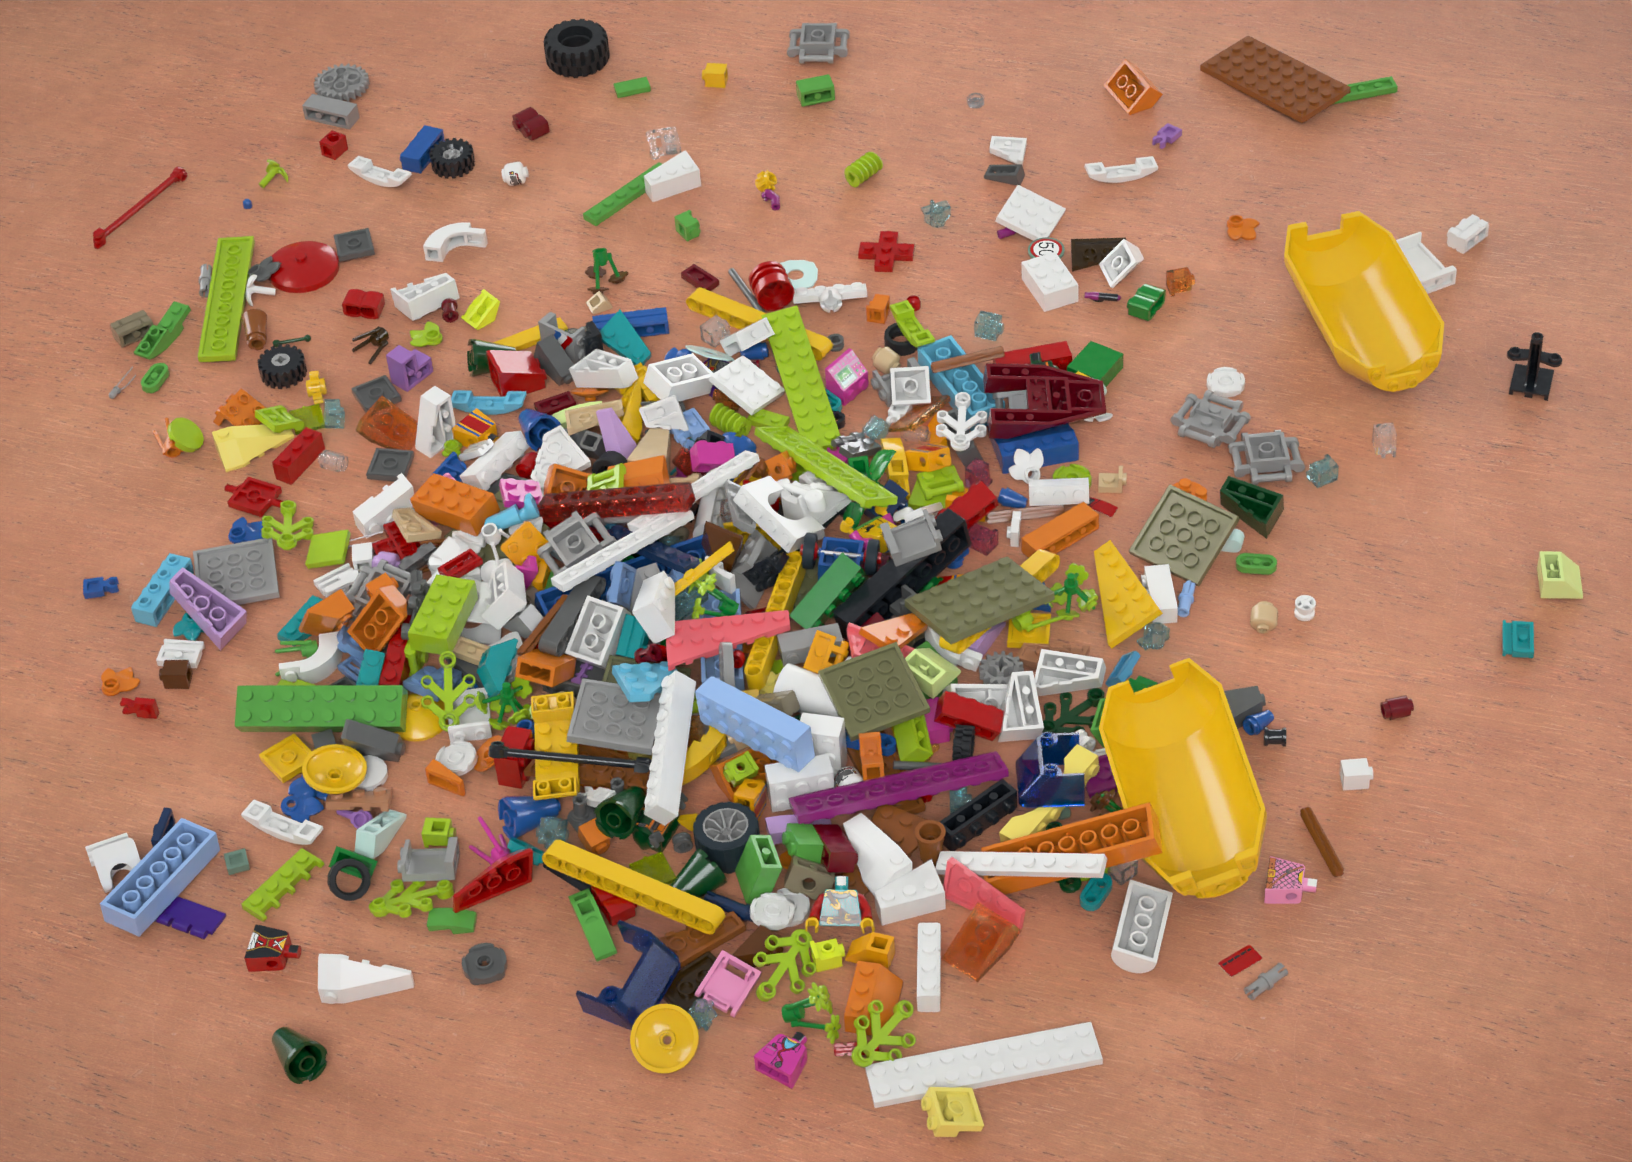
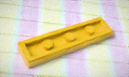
(527, 337)

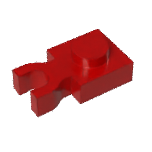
(141, 706)

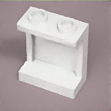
(747, 337)
(473, 723)

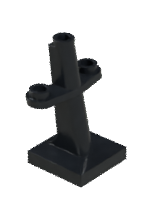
(1530, 377)

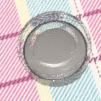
(975, 100)

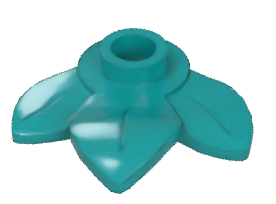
(187, 627)

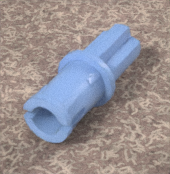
(1186, 598)

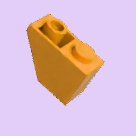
(872, 948)

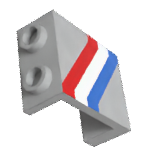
(570, 343)

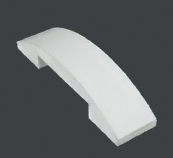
(364, 168)
(1123, 173)
(279, 826)

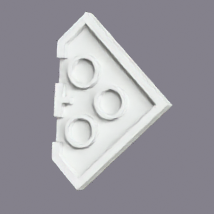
(561, 450)

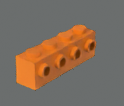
(1061, 531)

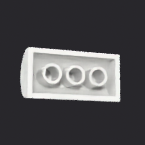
(709, 510)
(808, 690)
(1141, 927)

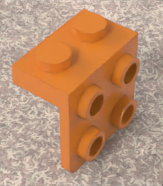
(239, 410)

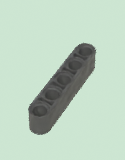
(558, 633)

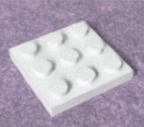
(1030, 214)
(747, 385)

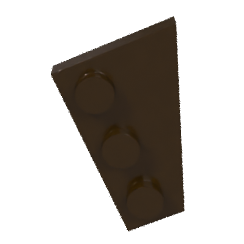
(1091, 251)

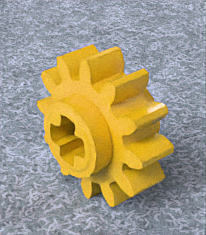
(316, 387)

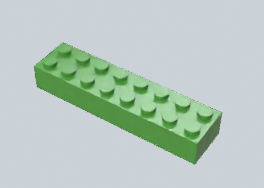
(319, 707)

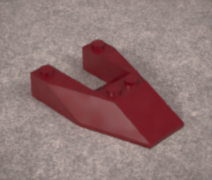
(1051, 396)

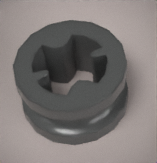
(837, 341)
(682, 842)

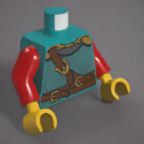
(840, 908)

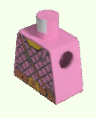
(1286, 882)

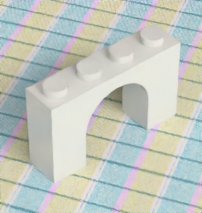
(756, 501)

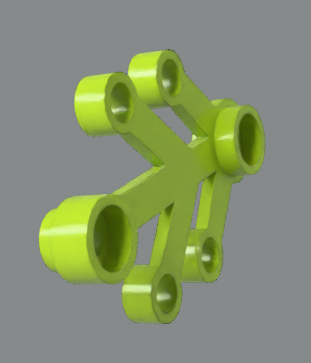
(287, 539)
(448, 695)
(409, 898)
(786, 960)
(880, 1035)

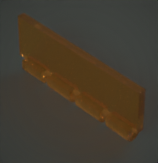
(919, 414)

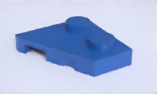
(452, 466)

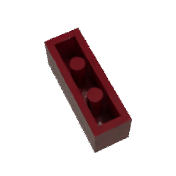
(837, 852)

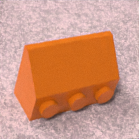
(1132, 88)
(646, 472)
(564, 479)
(327, 615)
(379, 619)
(727, 787)
(871, 983)

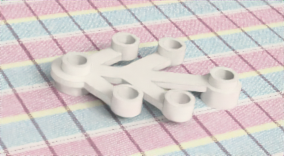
(961, 440)

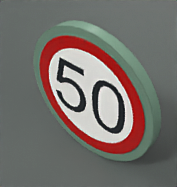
(1045, 246)

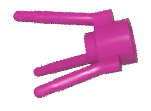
(498, 851)

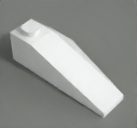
(984, 693)
(878, 856)
(350, 981)

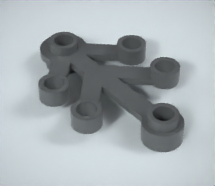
(420, 590)

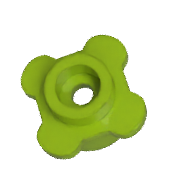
(451, 446)

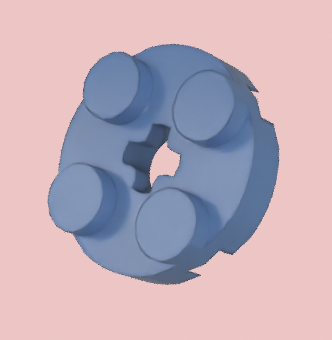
(348, 644)

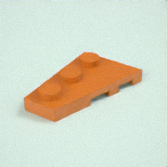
(899, 630)

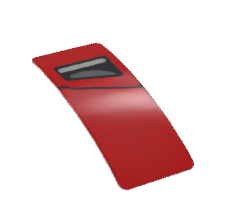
(1102, 506)

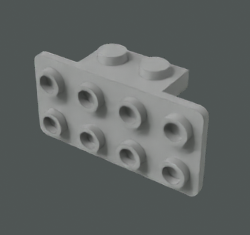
(754, 549)

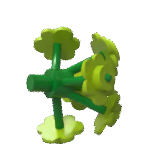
(1086, 599)
(506, 702)

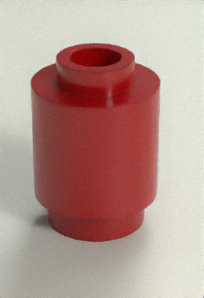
(526, 465)

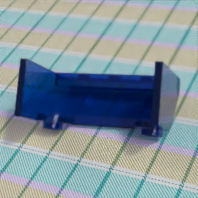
(1041, 781)
(643, 987)

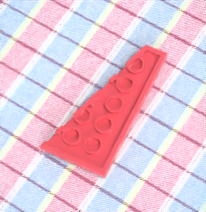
(702, 636)

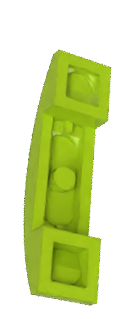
(909, 325)

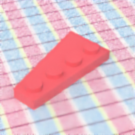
(968, 888)

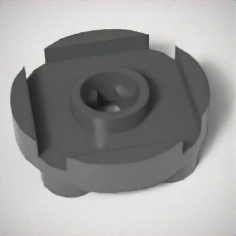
(486, 974)

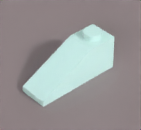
(378, 833)

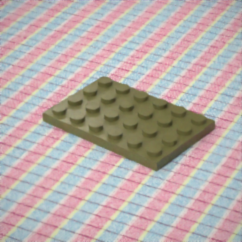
(979, 600)

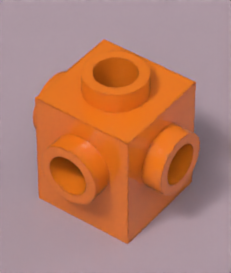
(781, 466)

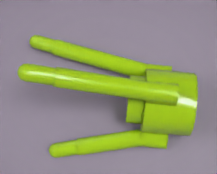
(1025, 620)

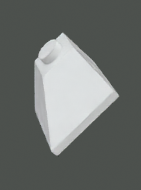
(1120, 262)
(910, 386)

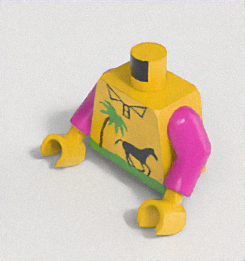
(870, 529)

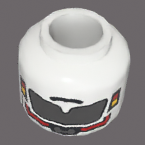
(514, 173)
(846, 776)

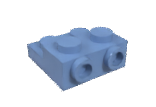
(622, 583)
(413, 683)

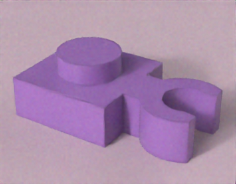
(1167, 134)

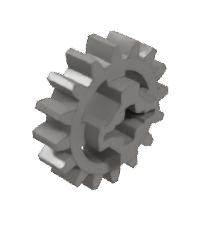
(999, 668)

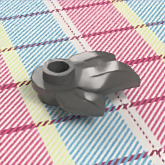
(264, 269)

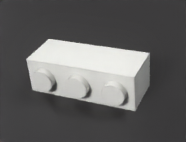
(1058, 491)
(1160, 587)

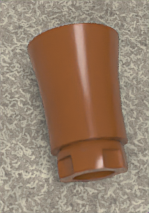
(255, 328)
(930, 840)

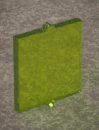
(311, 416)
(654, 867)

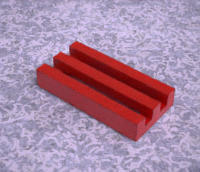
(461, 567)

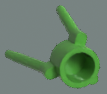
(306, 647)

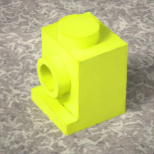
(827, 954)

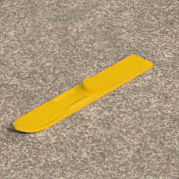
(693, 574)

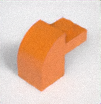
(871, 755)

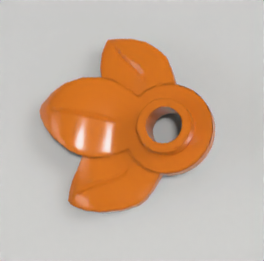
(1241, 228)
(118, 682)

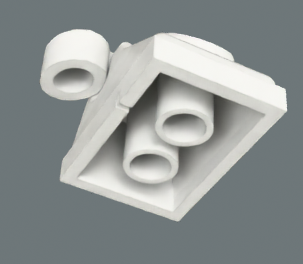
(811, 499)

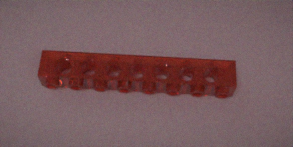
(618, 501)

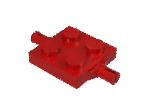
(254, 496)

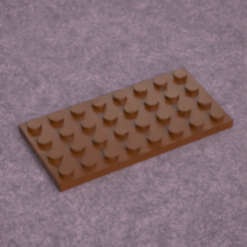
(1275, 79)

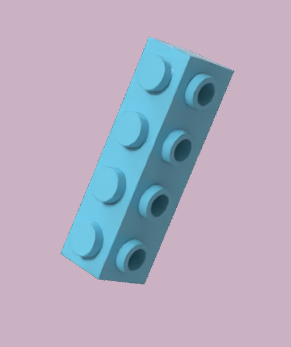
(156, 596)

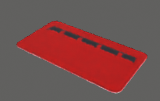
(1240, 960)

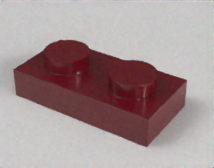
(699, 278)
(555, 403)

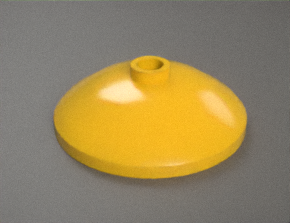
(420, 722)
(334, 769)
(649, 1035)

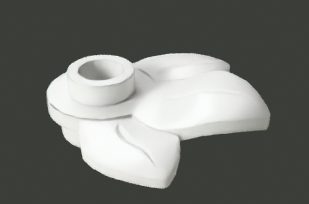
(1025, 463)

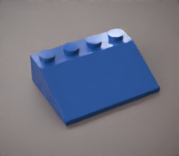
(1056, 444)

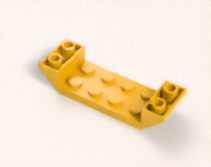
(551, 725)

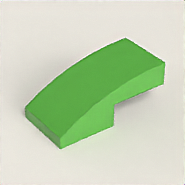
(446, 919)

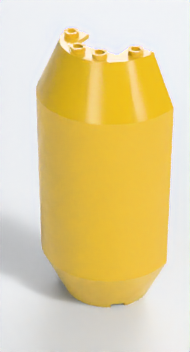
(1366, 301)
(1187, 760)

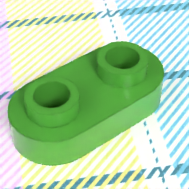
(155, 378)
(1256, 563)

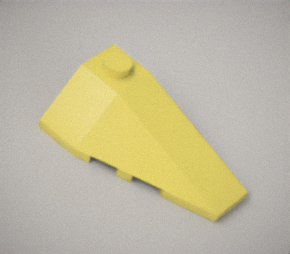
(243, 443)

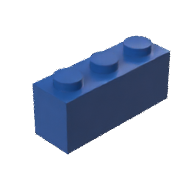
(416, 155)

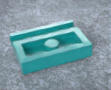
(1518, 639)

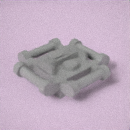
(818, 42)
(1209, 421)
(1266, 454)
(574, 541)
(360, 601)

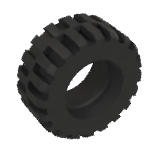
(576, 48)

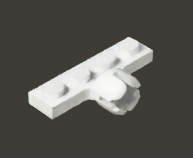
(830, 297)
(909, 514)

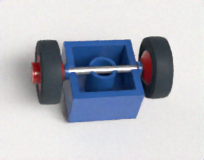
(834, 547)

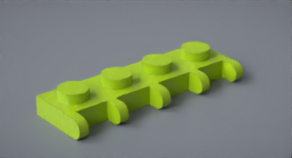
(280, 883)

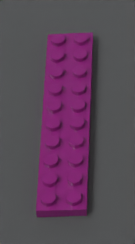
(898, 787)

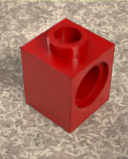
(333, 145)

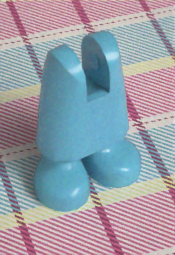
(514, 516)

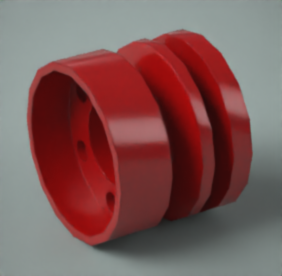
(771, 285)

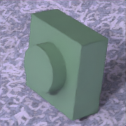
(236, 861)

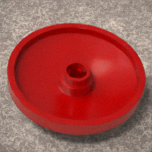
(304, 267)

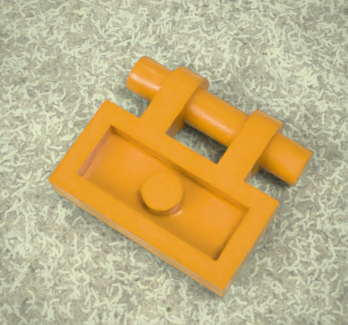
(820, 652)

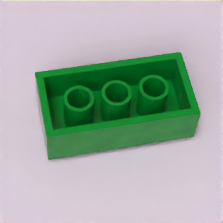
(828, 593)

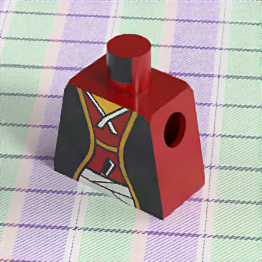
(270, 949)

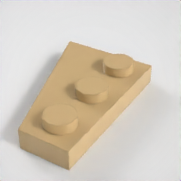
(414, 526)

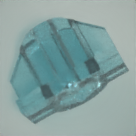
(936, 213)
(876, 428)
(1154, 636)
(702, 1013)

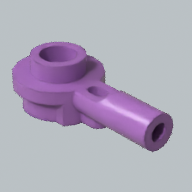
(357, 818)

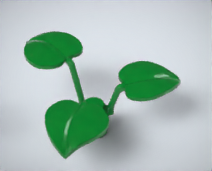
(877, 467)

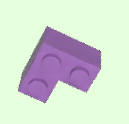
(408, 367)

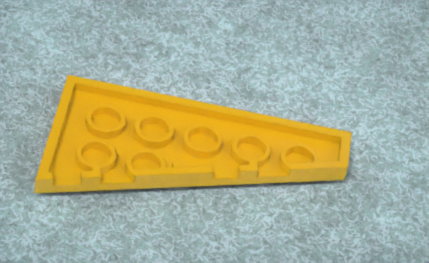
(1123, 597)

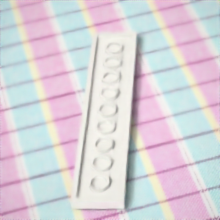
(984, 1063)

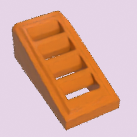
(444, 778)

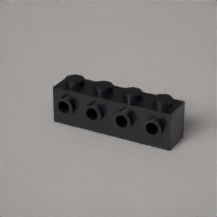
(979, 814)

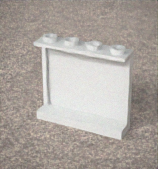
(1425, 265)

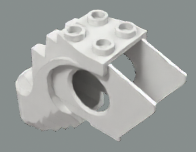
(449, 549)

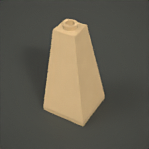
(653, 444)

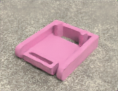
(726, 988)

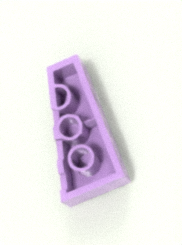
(207, 607)

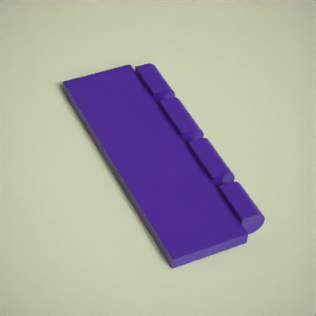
(191, 917)

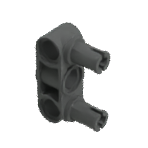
(582, 812)

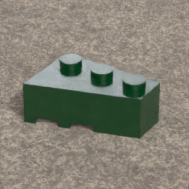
(1253, 504)

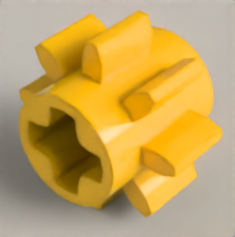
(765, 180)

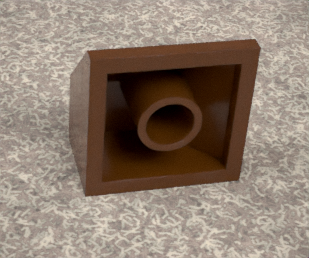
(716, 537)

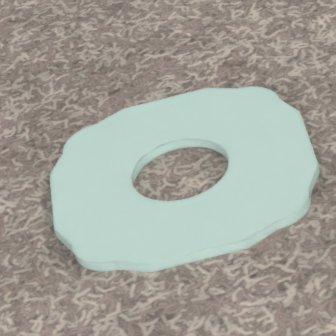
(808, 268)
(702, 351)

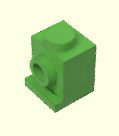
(687, 225)

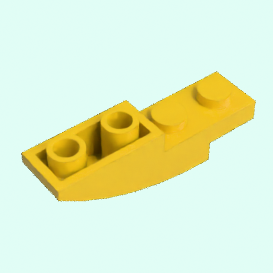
(897, 468)
(703, 754)

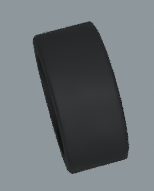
(900, 348)
(349, 863)

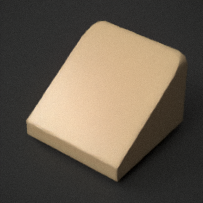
(598, 303)

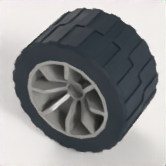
(724, 832)

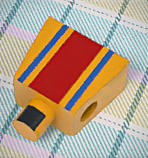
(474, 429)
(935, 455)
(753, 795)

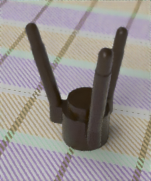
(378, 337)

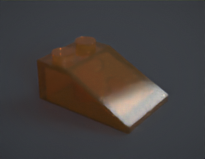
(388, 426)
(980, 942)

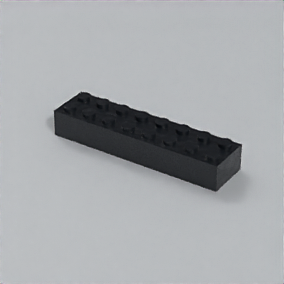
(886, 584)

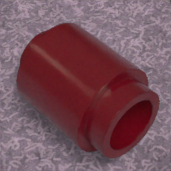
(1396, 707)

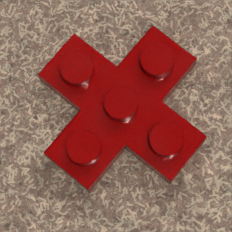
(886, 251)
(395, 542)

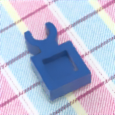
(98, 586)

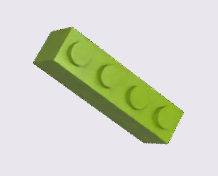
(913, 740)

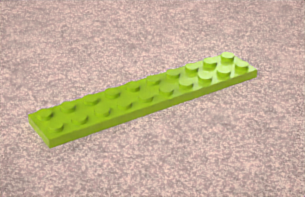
(226, 299)
(801, 377)
(826, 466)

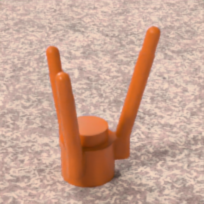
(168, 448)

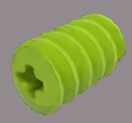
(863, 168)
(729, 421)

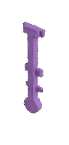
(581, 674)

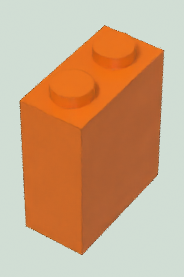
(545, 668)

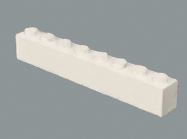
(670, 748)

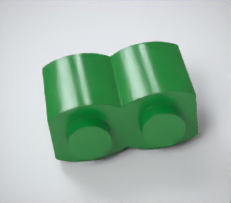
(1146, 302)

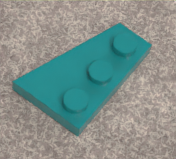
(624, 340)
(290, 630)

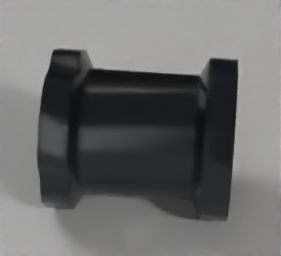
(1275, 736)

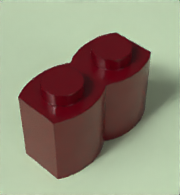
(530, 123)

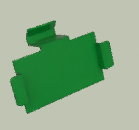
(932, 583)

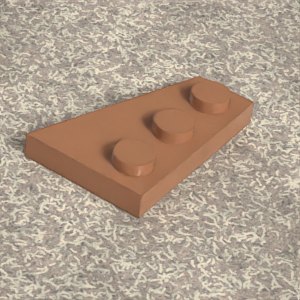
(1030, 652)
(360, 798)

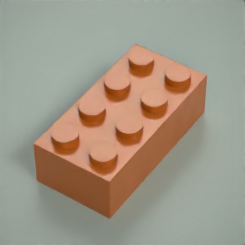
(454, 504)

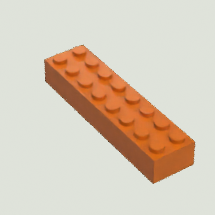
(1119, 835)

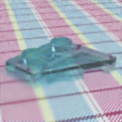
(685, 602)

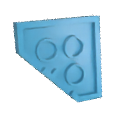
(641, 680)

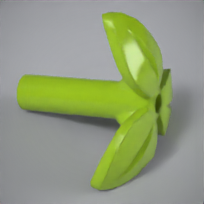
(272, 169)

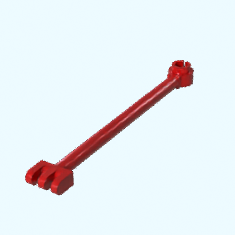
(100, 235)

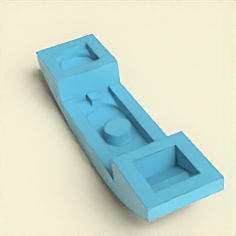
(488, 405)

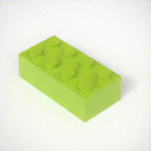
(442, 614)

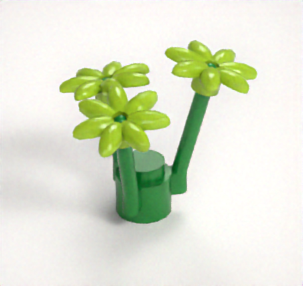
(726, 606)
(794, 1012)

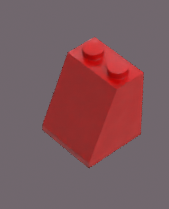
(515, 371)

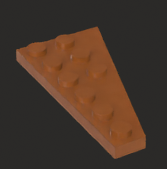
(602, 775)
(899, 827)

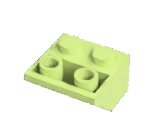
(1558, 576)
(931, 670)

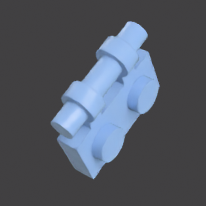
(696, 427)

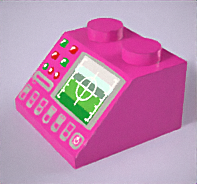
(846, 377)

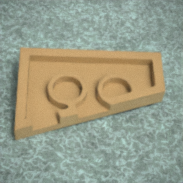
(586, 417)

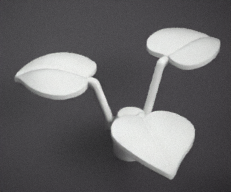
(492, 536)

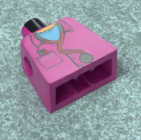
(783, 1058)

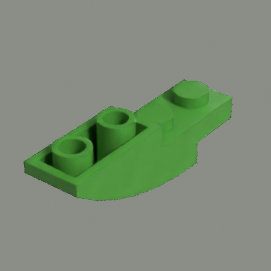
(165, 333)
(592, 924)

